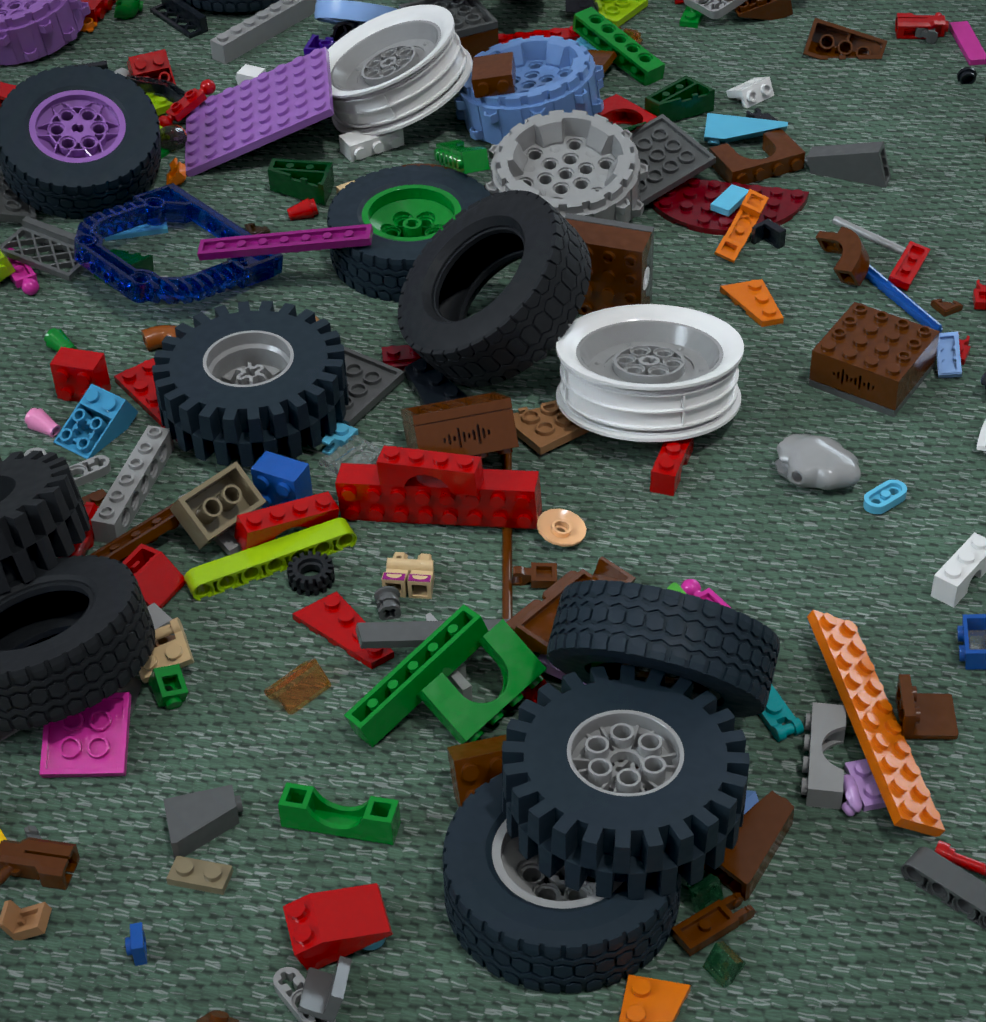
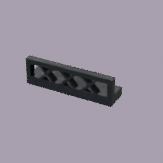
(184, 14)

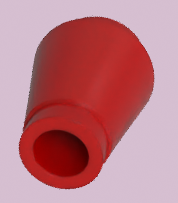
(303, 210)

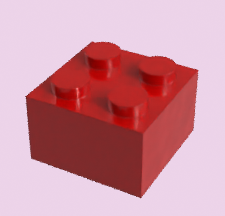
(76, 370)

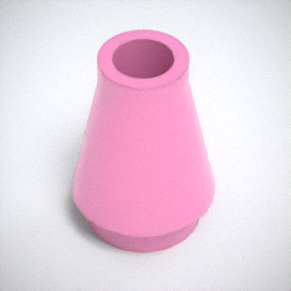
(41, 422)

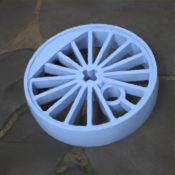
(343, 10)

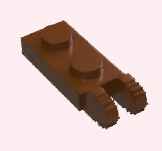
(711, 923)

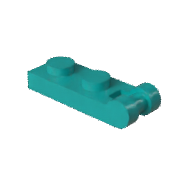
(778, 713)

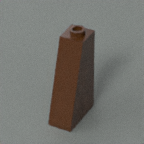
(756, 845)

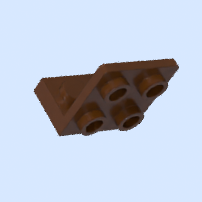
(924, 713)

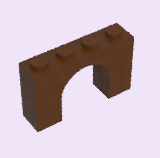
(783, 153)

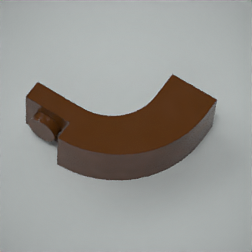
(854, 260)

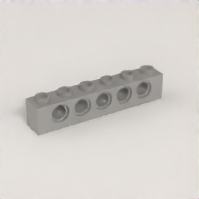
(132, 484)

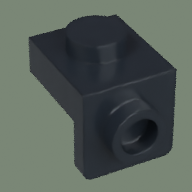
(770, 232)

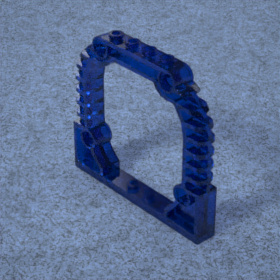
(154, 208)

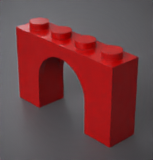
(624, 112)

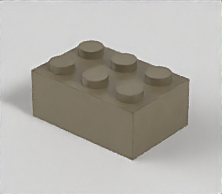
(215, 504)

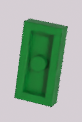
(690, 18)

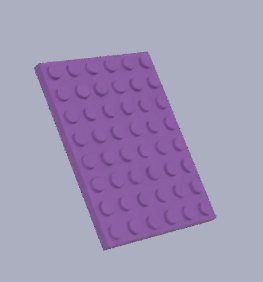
(259, 111)

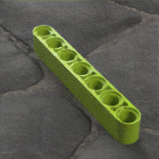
(267, 558)

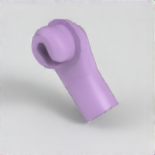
(852, 795)

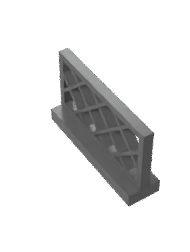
(52, 239)

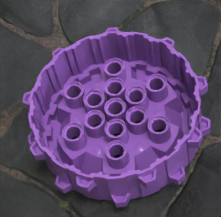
(38, 27)

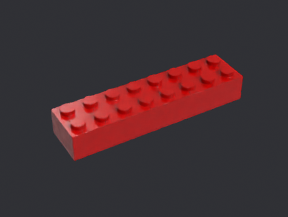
(503, 501)

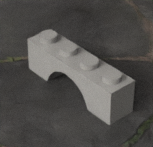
(824, 780)

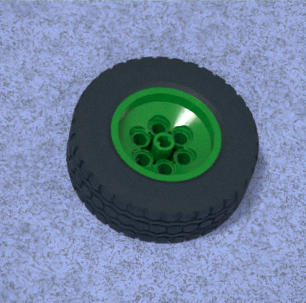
(405, 213)

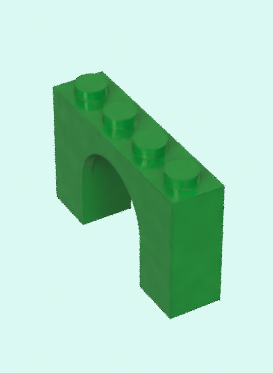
(518, 669)

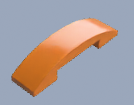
(742, 225)

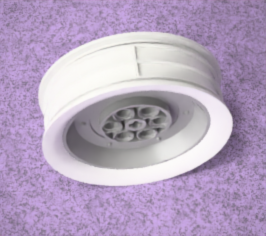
(396, 69)
(649, 372)

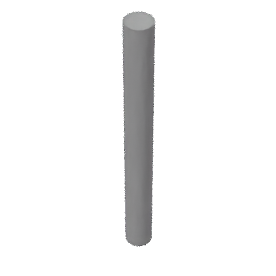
(869, 235)

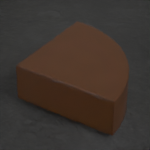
(946, 308)

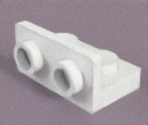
(752, 91)

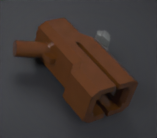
(38, 860)

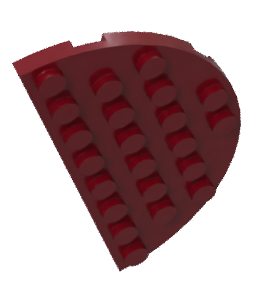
(691, 203)

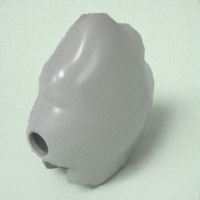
(816, 462)

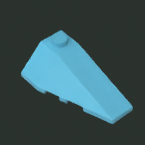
(733, 128)

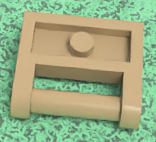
(169, 653)

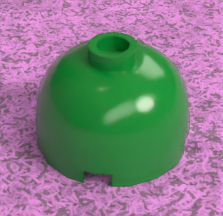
(127, 9)

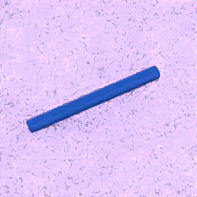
(902, 299)

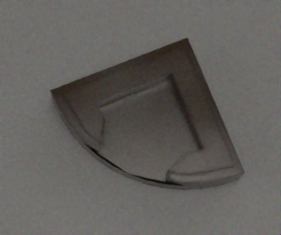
(252, 229)

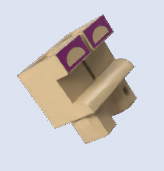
(410, 575)

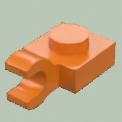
(177, 174)

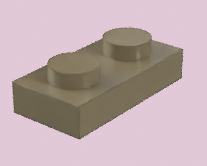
(199, 875)

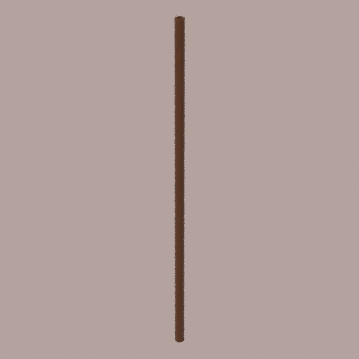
(507, 587)

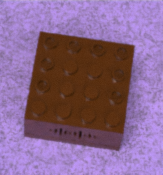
(462, 425)

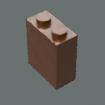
(493, 75)

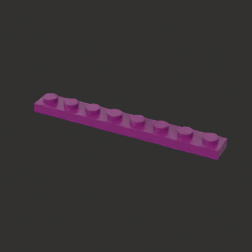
(285, 242)

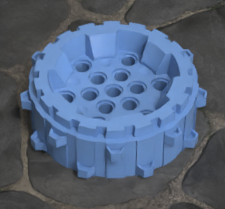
(548, 78)

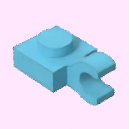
(338, 438)

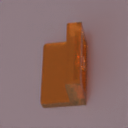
(299, 686)

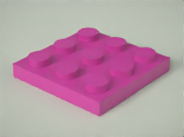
(89, 742)

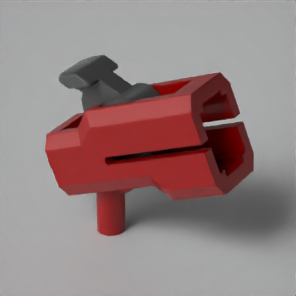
(920, 26)

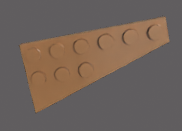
(545, 427)

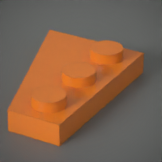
(755, 300)

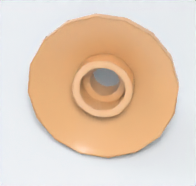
(561, 527)

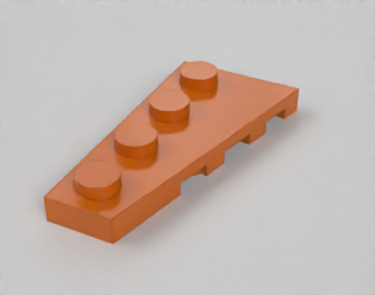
(652, 1000)

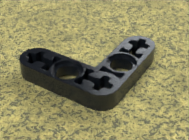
(159, 86)

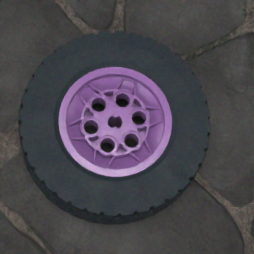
(78, 141)

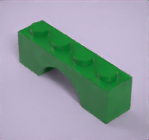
(306, 810)

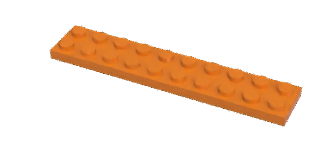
(875, 725)

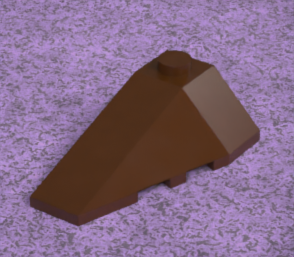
(835, 41)

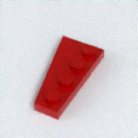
(337, 622)

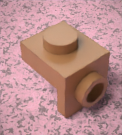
(26, 921)

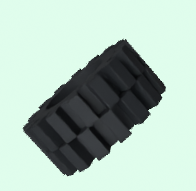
(313, 583)

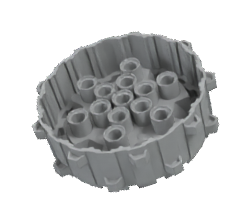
(573, 164)

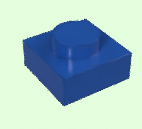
(136, 944)

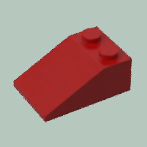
(336, 923)

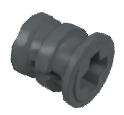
(388, 602)

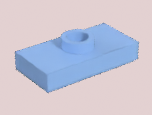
(948, 355)

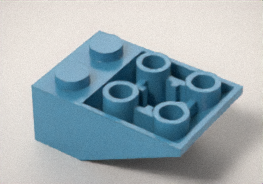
(95, 422)

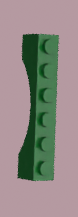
(461, 158)

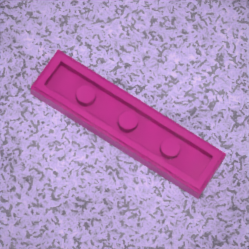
(968, 43)

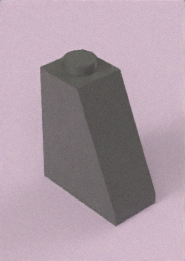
(201, 817)

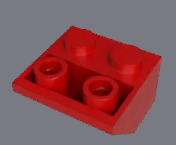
(151, 65)
(155, 575)

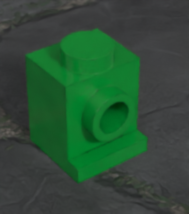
(168, 686)

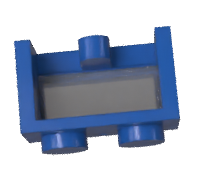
(973, 636)

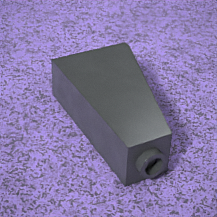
(851, 162)

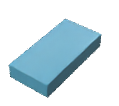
(729, 200)

